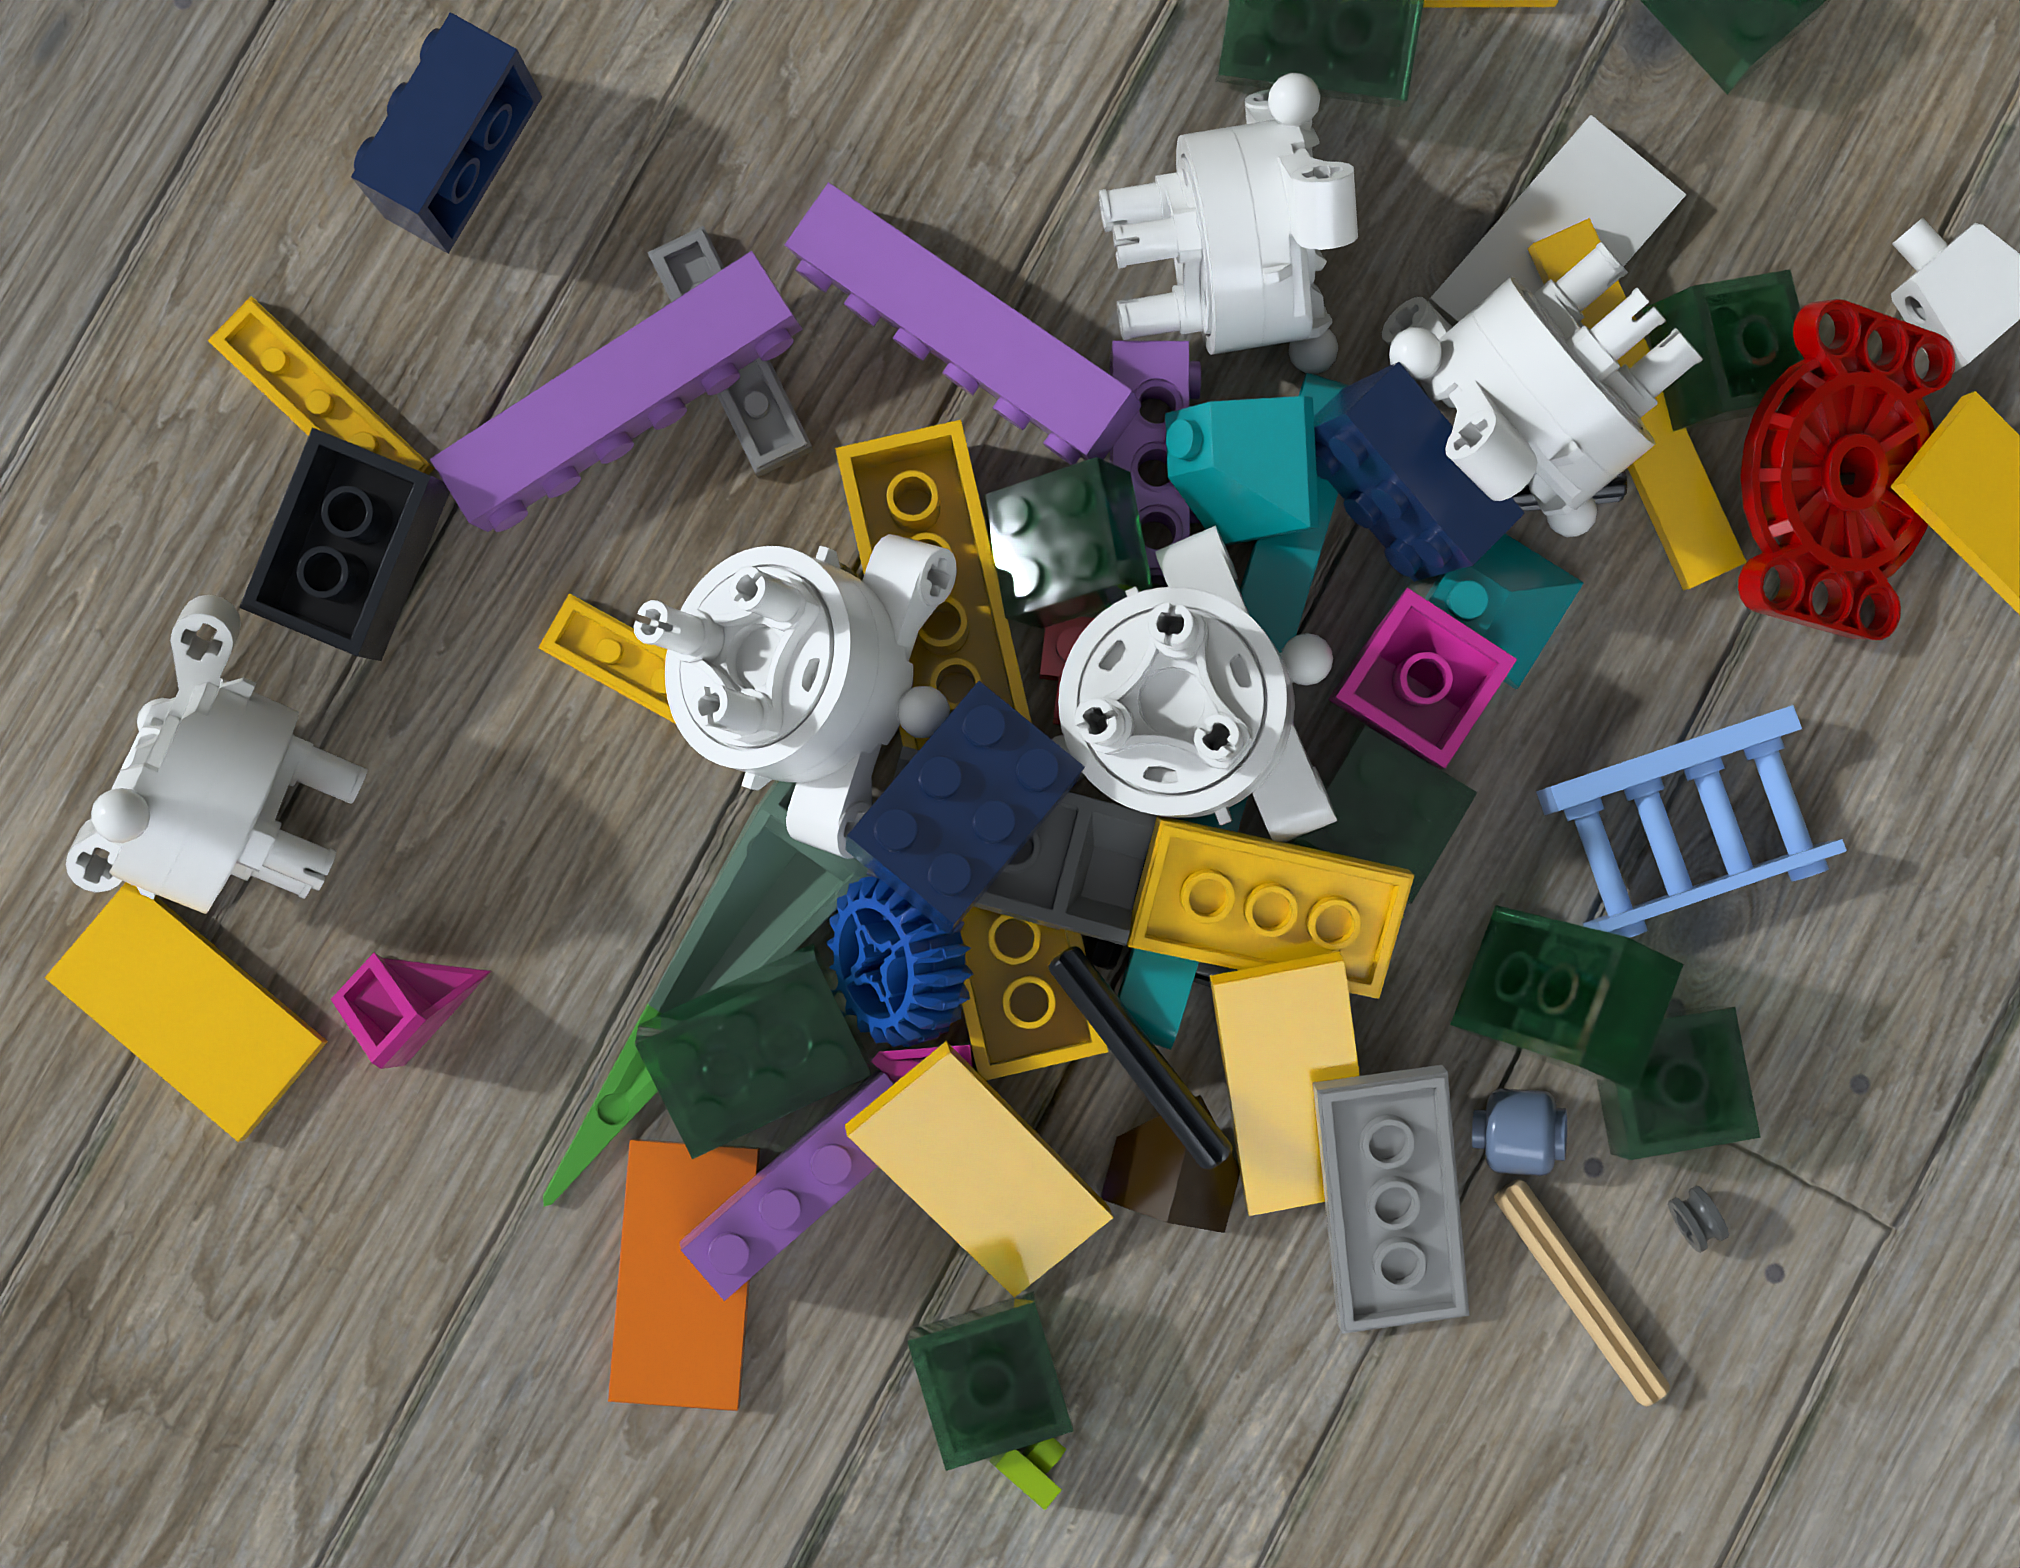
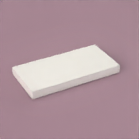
(1586, 179)

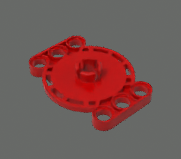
(1837, 423)

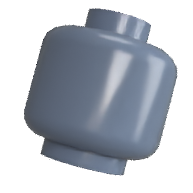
(1521, 1131)

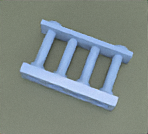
(1700, 761)

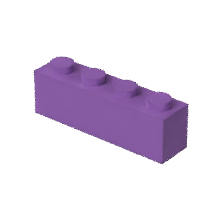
(783, 1197)

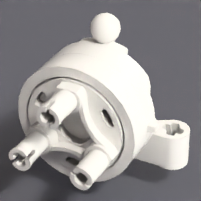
(1242, 231)
(1541, 389)
(804, 671)
(1191, 703)
(208, 784)

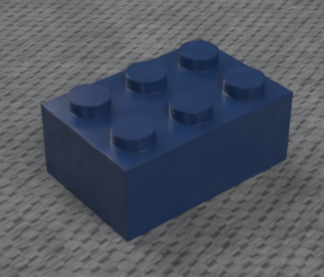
(447, 132)
(1389, 463)
(963, 807)

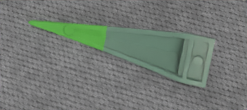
(755, 913)

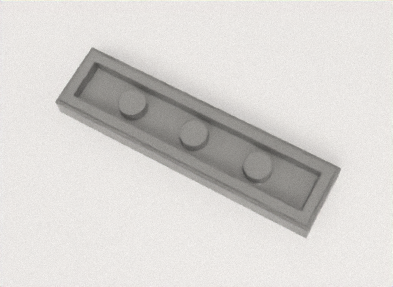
(757, 400)

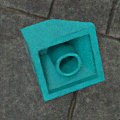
(1246, 465)
(1509, 600)

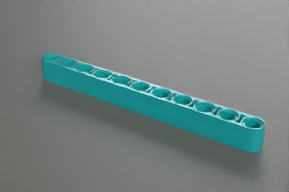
(1275, 595)

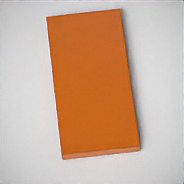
(670, 1326)

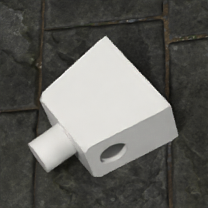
(1959, 287)

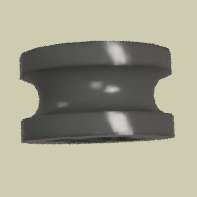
(1698, 1219)

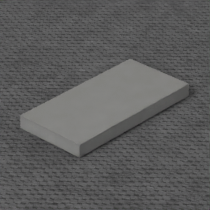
(1391, 1198)

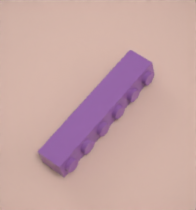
(962, 326)
(617, 395)

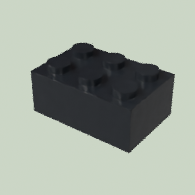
(345, 546)

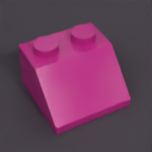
(1422, 679)

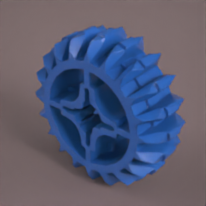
(896, 966)

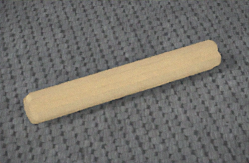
(1582, 1292)

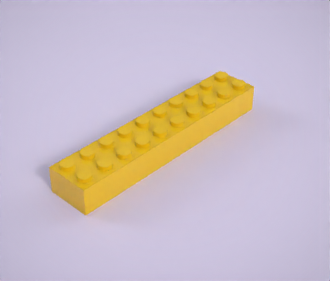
(927, 491)

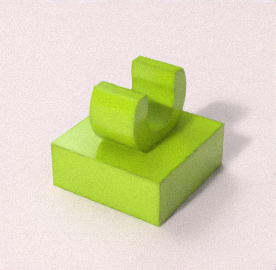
(1029, 1469)

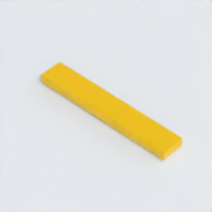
(1670, 472)

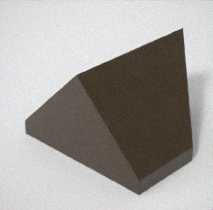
(1162, 1180)

